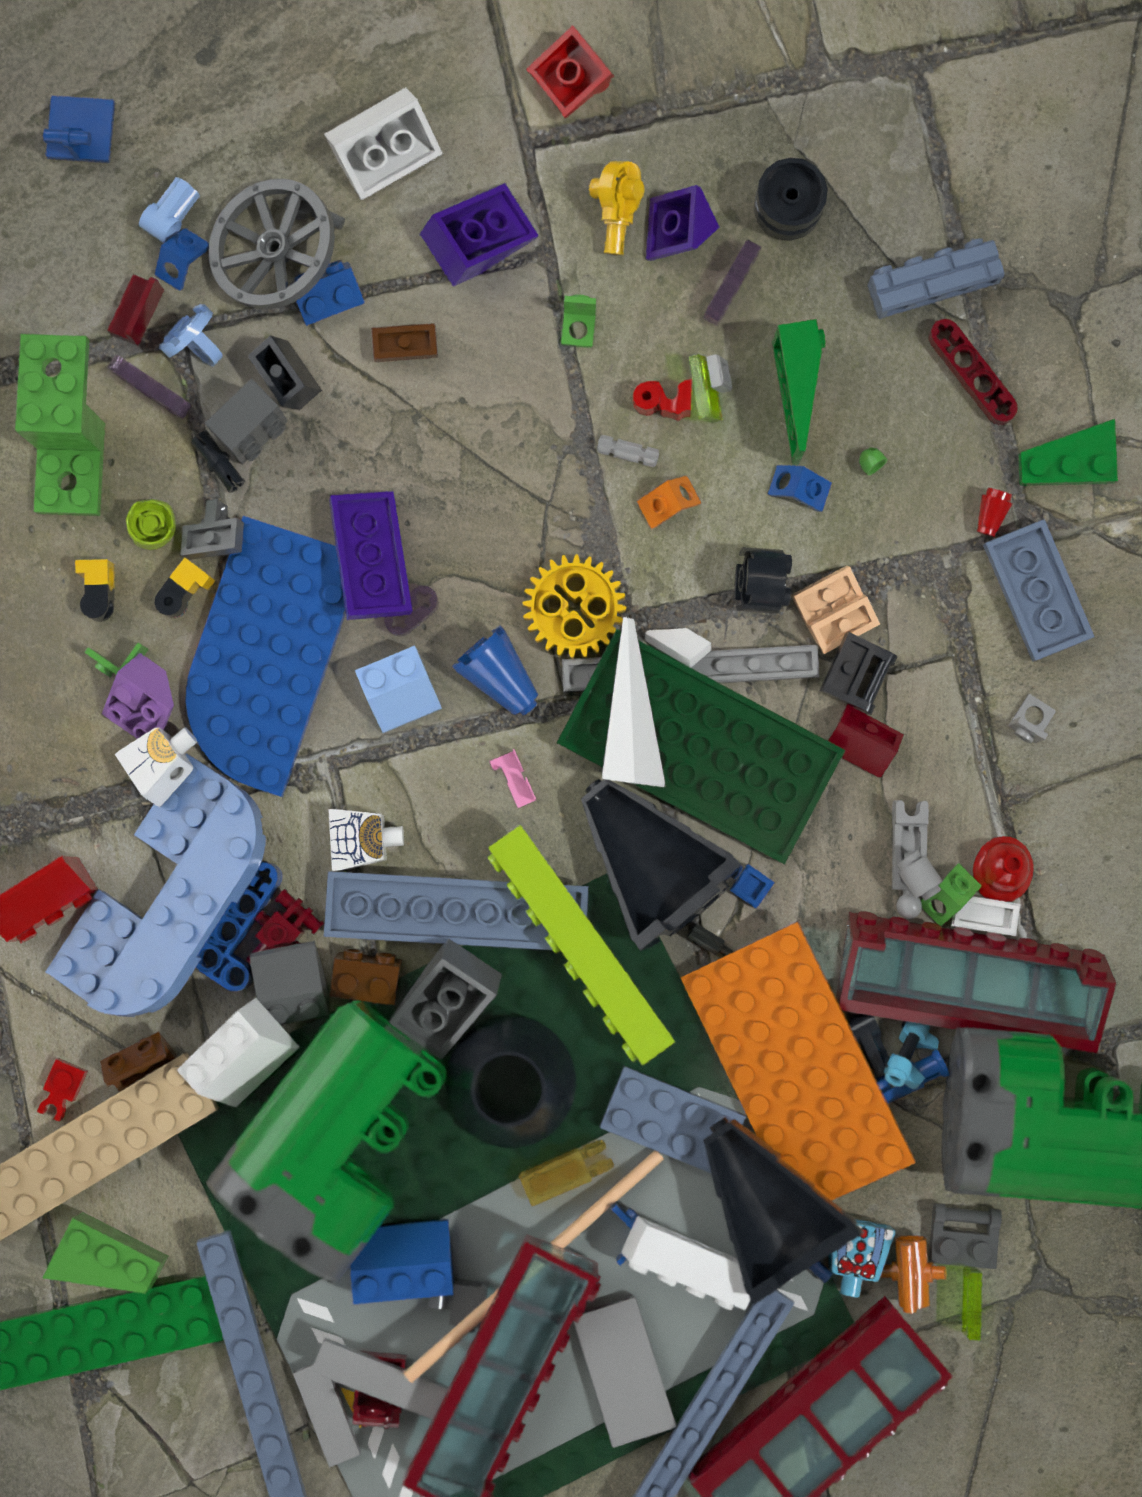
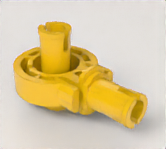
(618, 199)

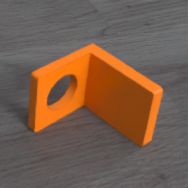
(667, 501)

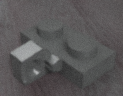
(214, 535)

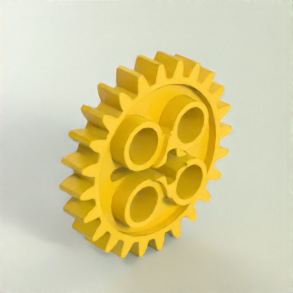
(552, 625)

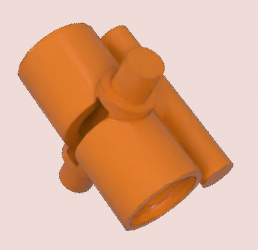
(912, 1272)

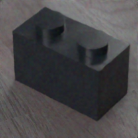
(284, 373)

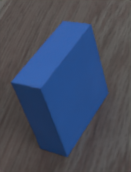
(751, 886)

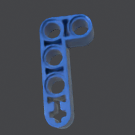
(243, 922)

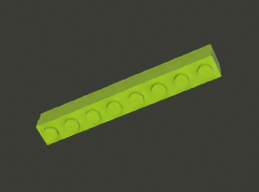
(581, 944)

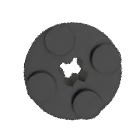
(762, 580)

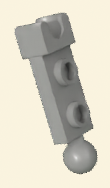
(908, 837)

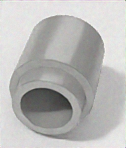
(919, 876)

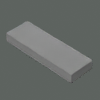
(327, 1416)

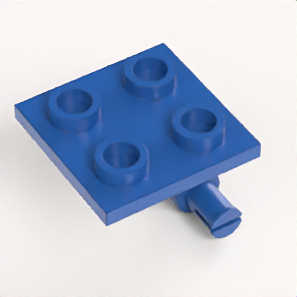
(79, 129)

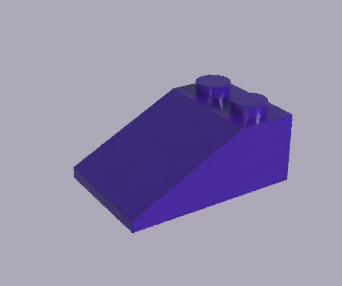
(477, 233)

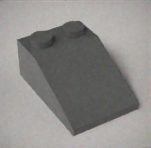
(446, 998)

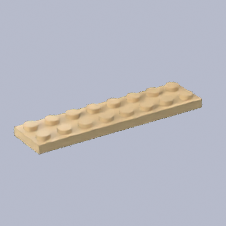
(98, 1144)

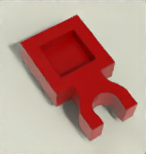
(63, 1084)

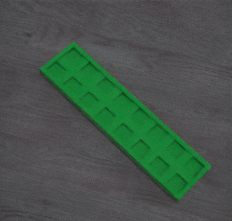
(107, 1332)

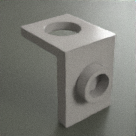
(1024, 729)

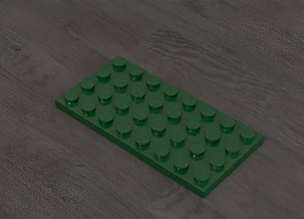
(716, 751)

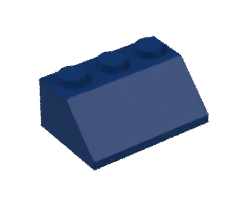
(404, 1263)

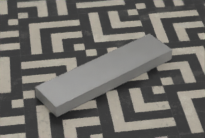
(378, 1378)

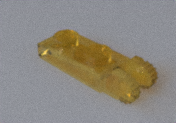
(563, 1173)

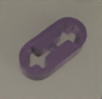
(417, 616)

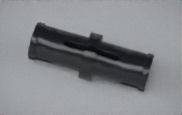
(218, 461)

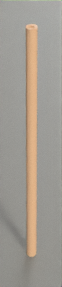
(561, 1240)

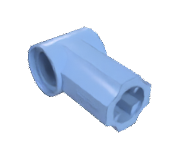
(165, 217)

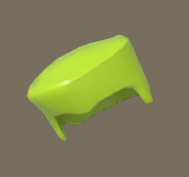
(151, 523)

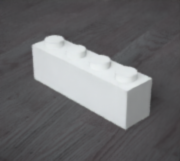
(686, 1262)

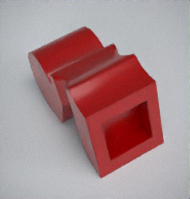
(650, 398)

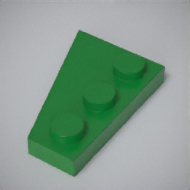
(1073, 459)

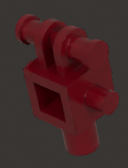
(280, 929)

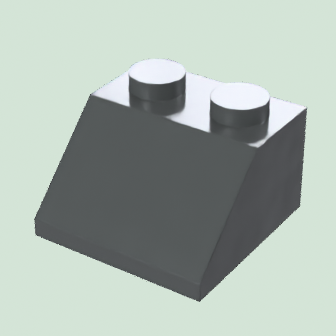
(291, 982)

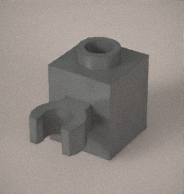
(465, 1299)

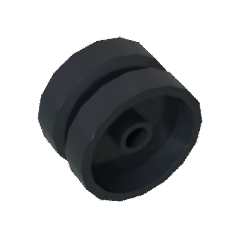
(790, 199)

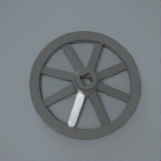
(269, 242)

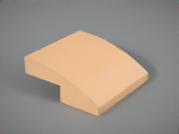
(834, 608)

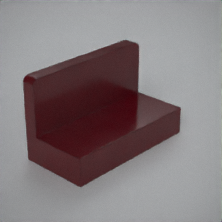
(136, 309)
(866, 741)

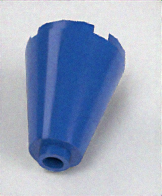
(498, 672)

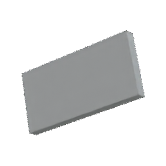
(624, 1372)

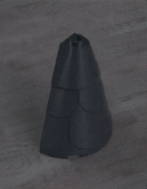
(654, 863)
(771, 1210)

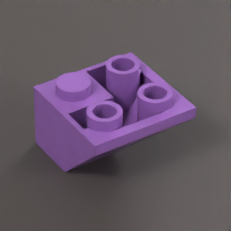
(139, 697)

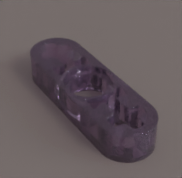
(732, 282)
(149, 387)

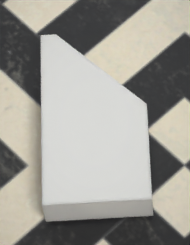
(680, 644)

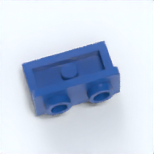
(332, 294)

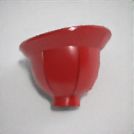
(1003, 869)

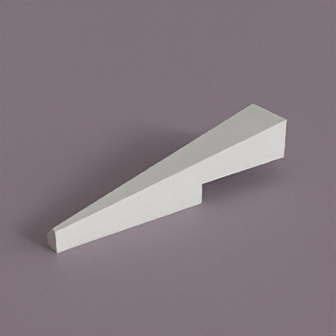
(631, 739)

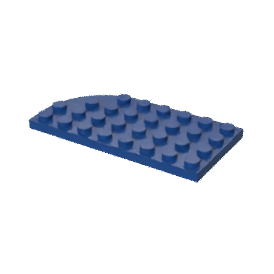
(265, 654)

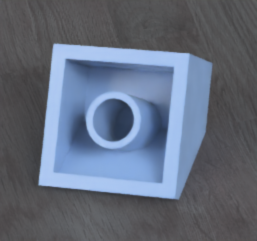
(398, 689)

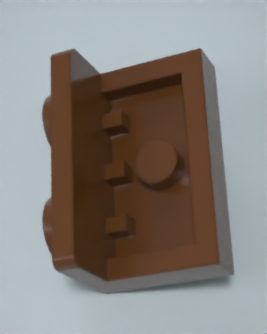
(365, 976)
(136, 1061)

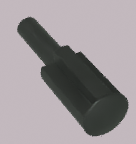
(708, 940)

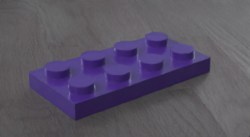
(370, 555)

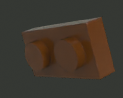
(404, 342)

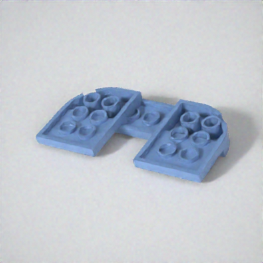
(140, 963)

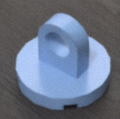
(189, 333)

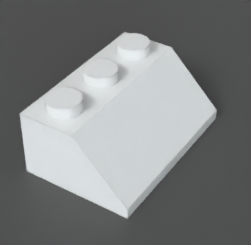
(384, 143)
(239, 1056)

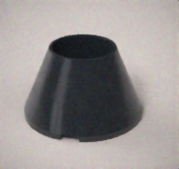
(526, 1040)

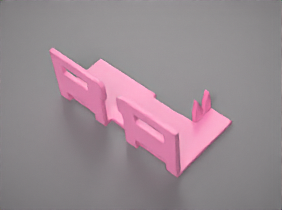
(518, 786)

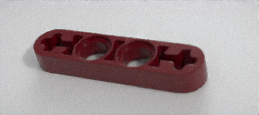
(967, 375)

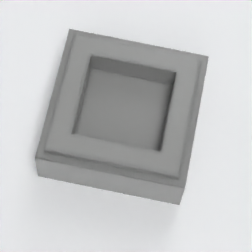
(719, 373)

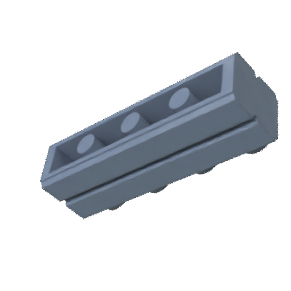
(935, 279)

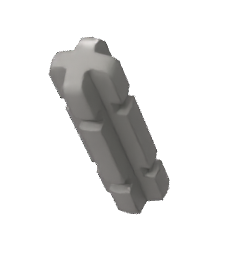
(628, 450)

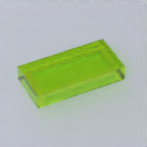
(706, 397)
(972, 1303)

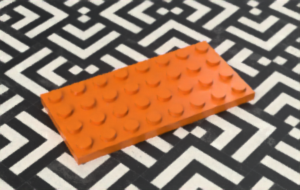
(798, 1063)

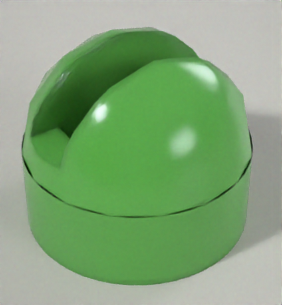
(872, 460)

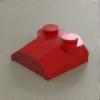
(570, 72)

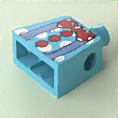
(862, 1257)

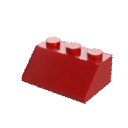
(44, 898)

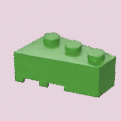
(104, 1257)

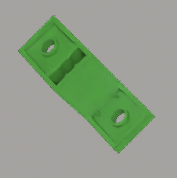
(60, 424)

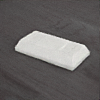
(988, 916)

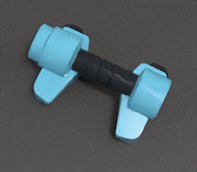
(898, 1067)

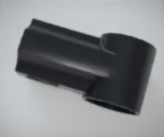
(868, 1037)

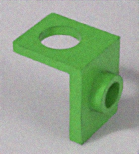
(579, 309)
(107, 666)
(955, 892)

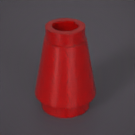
(993, 510)

